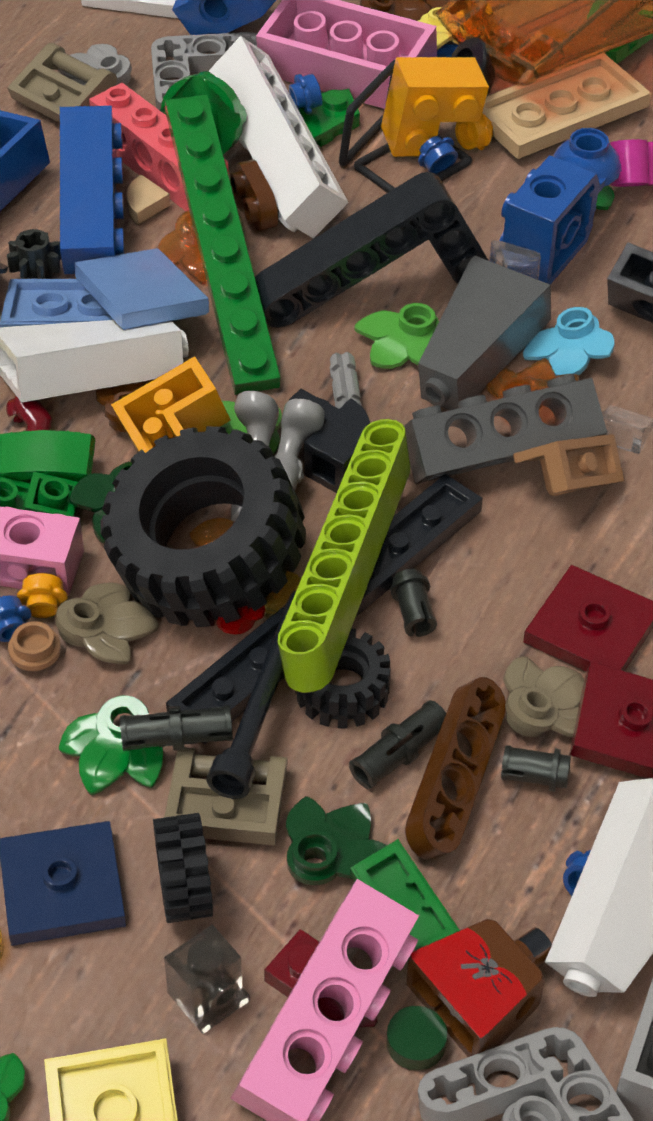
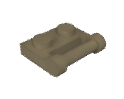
(48, 90)
(227, 819)

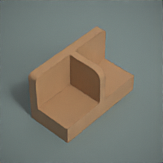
(576, 463)

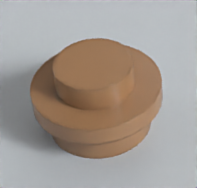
(34, 646)

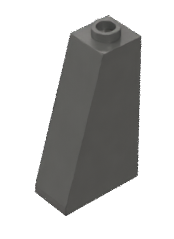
(481, 331)

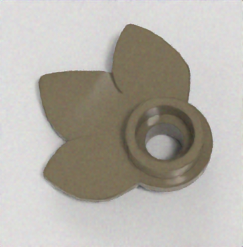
(105, 622)
(542, 698)

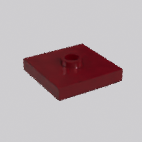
(591, 622)
(615, 721)

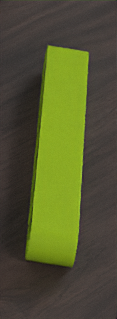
(344, 557)

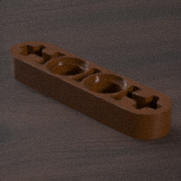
(465, 772)

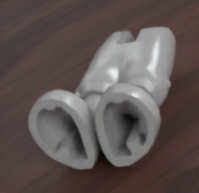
(299, 421)

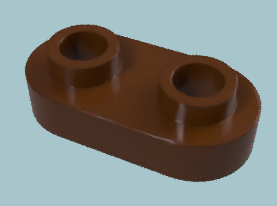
(257, 196)

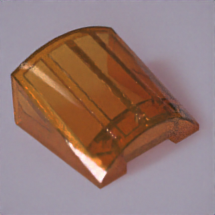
(545, 36)

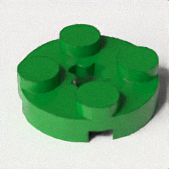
(225, 105)

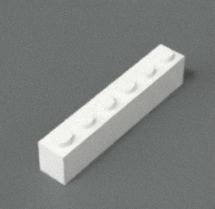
(281, 141)

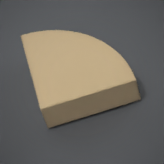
(145, 199)

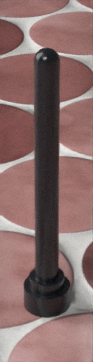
(234, 769)

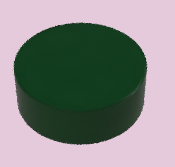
(416, 1037)

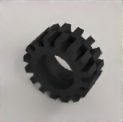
(355, 699)
(183, 867)

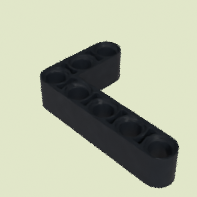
(366, 243)

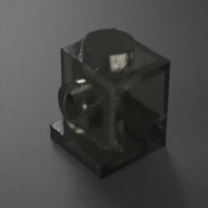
(206, 979)

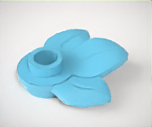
(571, 342)

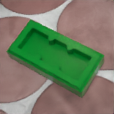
(398, 877)

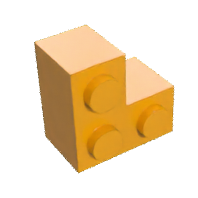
(428, 93)
(170, 404)

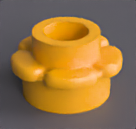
(474, 134)
(42, 594)

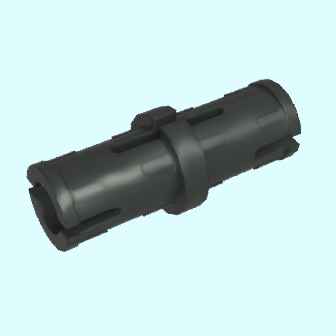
(176, 728)
(376, 764)

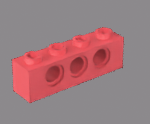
(145, 140)

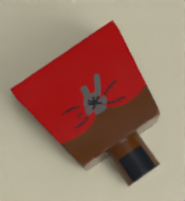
(480, 982)

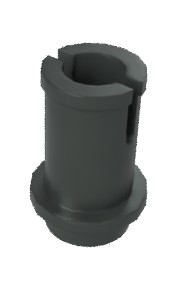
(411, 592)
(536, 767)

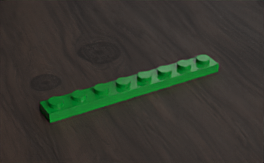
(222, 246)

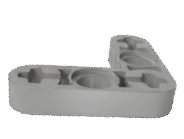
(188, 57)
(536, 1074)

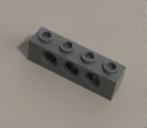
(433, 453)

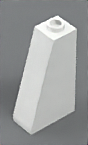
(86, 356)
(610, 914)

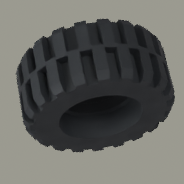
(179, 480)

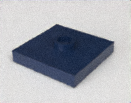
(61, 883)

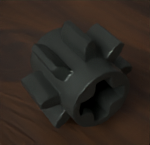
(34, 255)

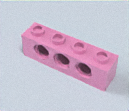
(38, 544)
(364, 922)

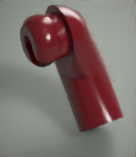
(31, 413)

